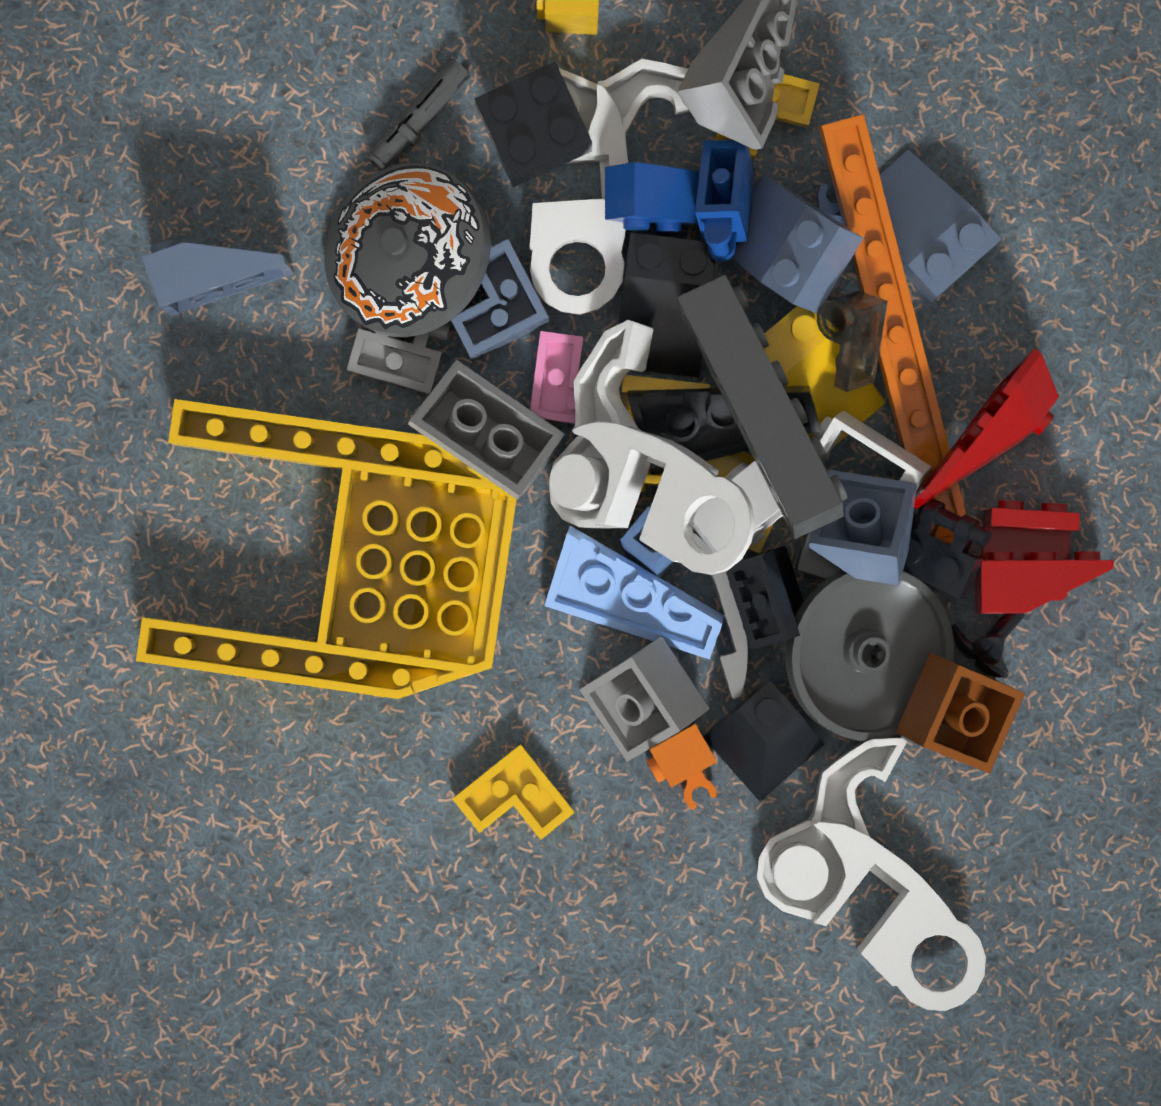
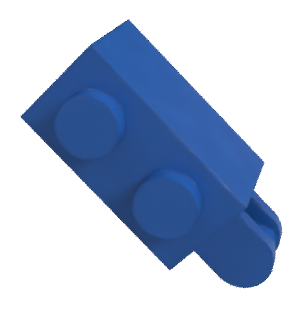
(651, 196)
(724, 196)

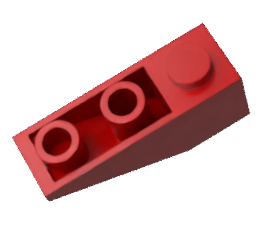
(1023, 585)

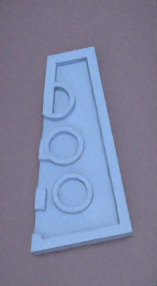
(624, 596)

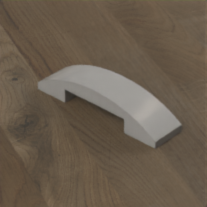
(734, 663)

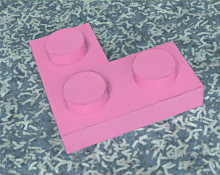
(554, 376)

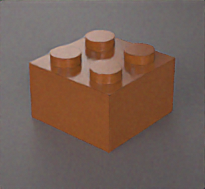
(960, 713)

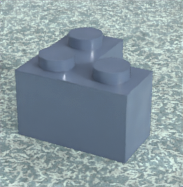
(508, 312)

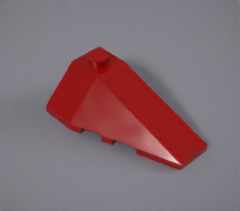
(1005, 419)

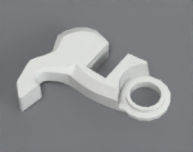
(607, 114)
(607, 463)
(825, 858)

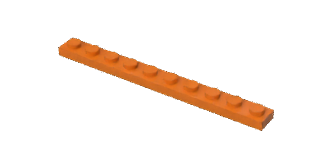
(882, 275)

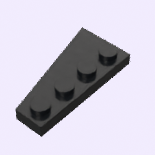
(701, 419)

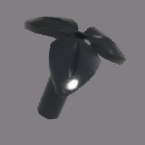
(990, 648)

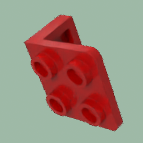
(1030, 530)

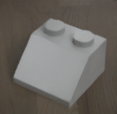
(644, 699)

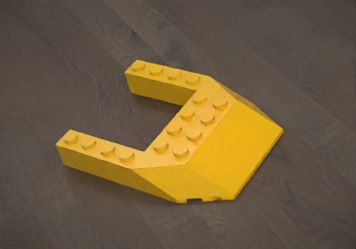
(408, 567)

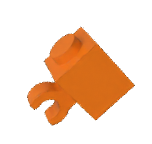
(683, 759)

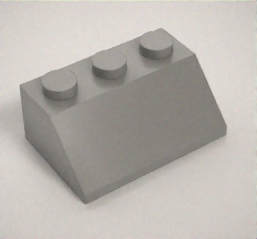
(487, 429)

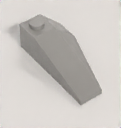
(736, 72)

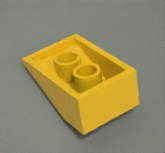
(810, 361)

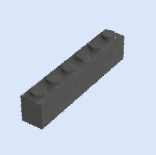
(761, 406)

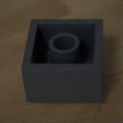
(533, 124)

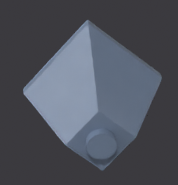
(875, 528)

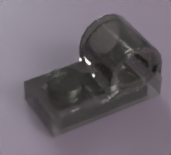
(856, 325)

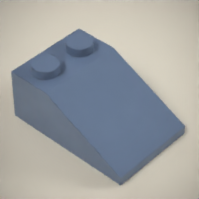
(933, 226)
(794, 246)
(199, 274)

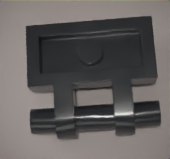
(939, 561)

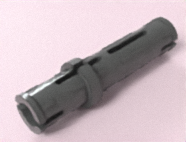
(417, 115)

